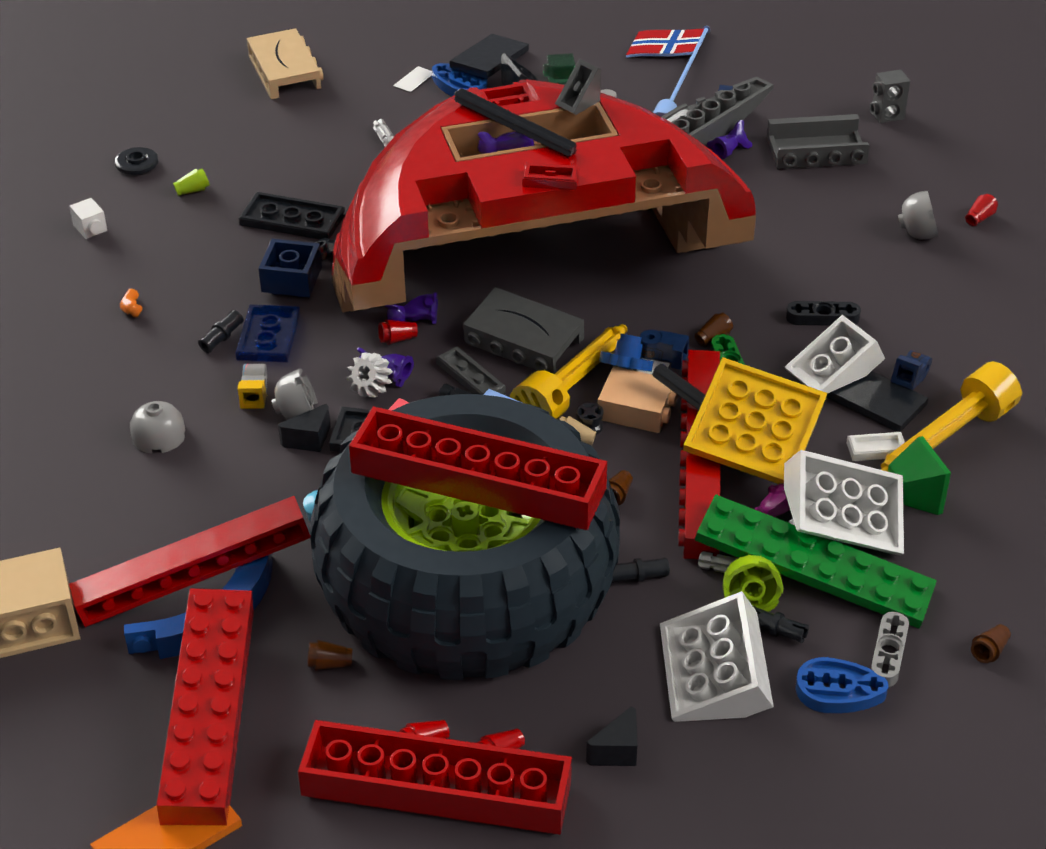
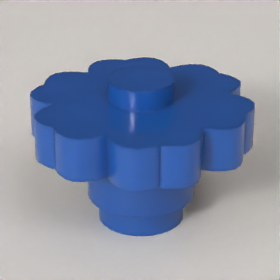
(627, 354)

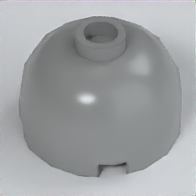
(918, 216)
(293, 395)
(157, 427)

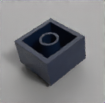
(290, 268)

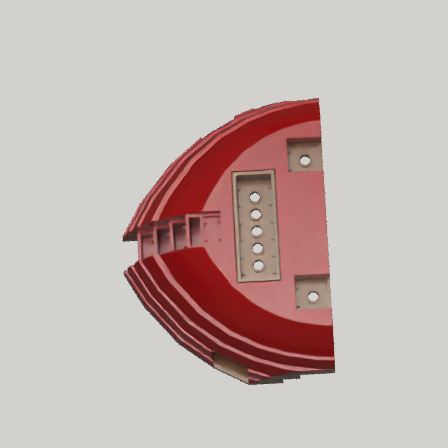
(441, 190)

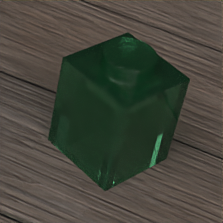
(559, 67)

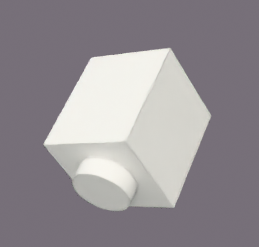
(88, 218)

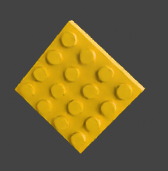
(754, 420)

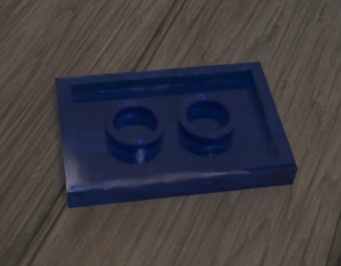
(268, 333)

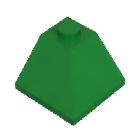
(924, 477)

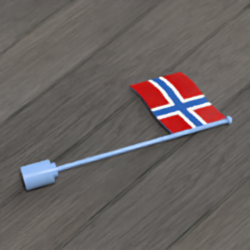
(668, 44)

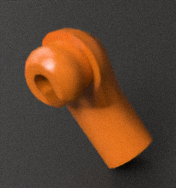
(129, 303)

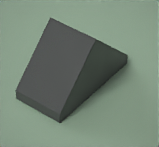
(581, 89)

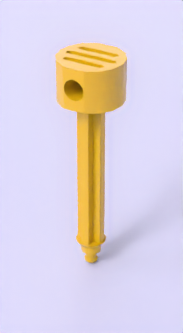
(550, 390)
(985, 394)

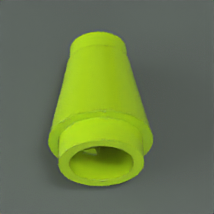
(192, 182)

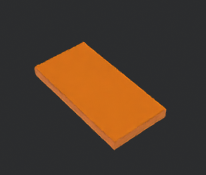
(147, 833)

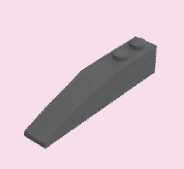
(720, 113)

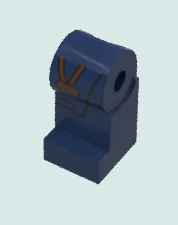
(665, 347)
(912, 367)

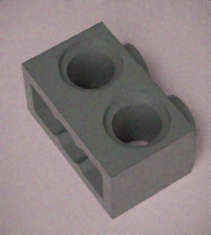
(890, 96)

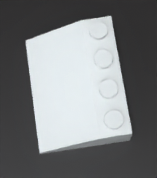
(845, 501)
(716, 662)

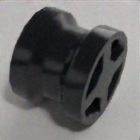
(591, 416)

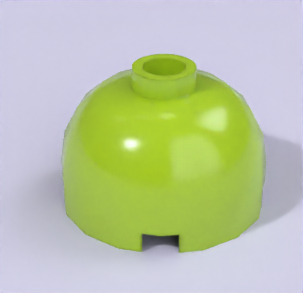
(756, 579)

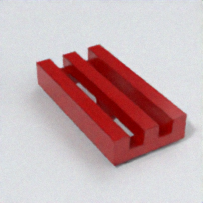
(550, 176)

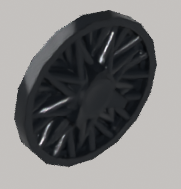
(136, 160)

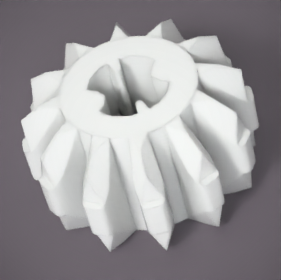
(369, 375)

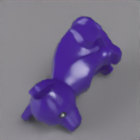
(506, 141)
(726, 144)
(417, 309)
(399, 364)

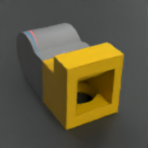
(253, 382)

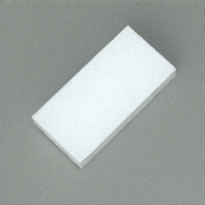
(873, 445)

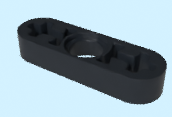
(807, 312)

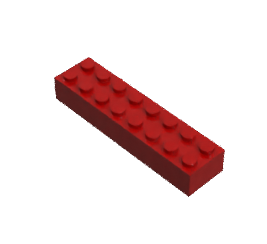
(479, 467)
(206, 709)
(436, 776)

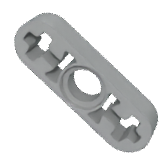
(898, 641)

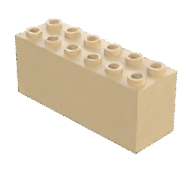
(35, 603)

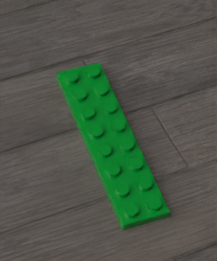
(817, 560)

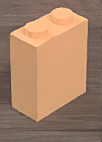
(636, 400)

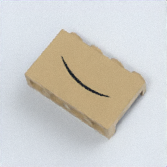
(283, 60)

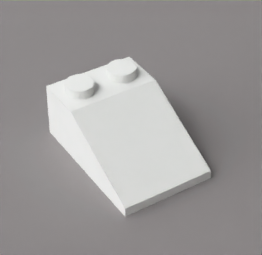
(836, 357)

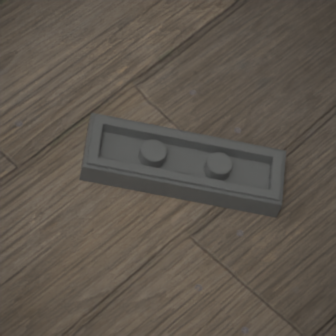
(468, 372)

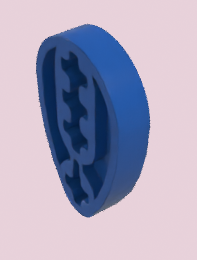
(452, 80)
(833, 699)

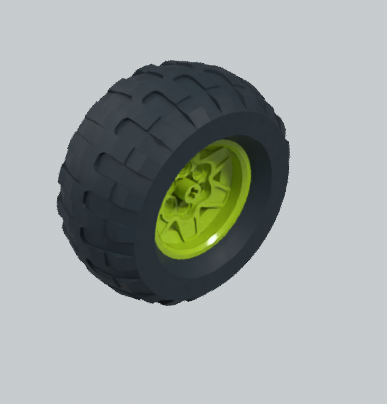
(456, 580)

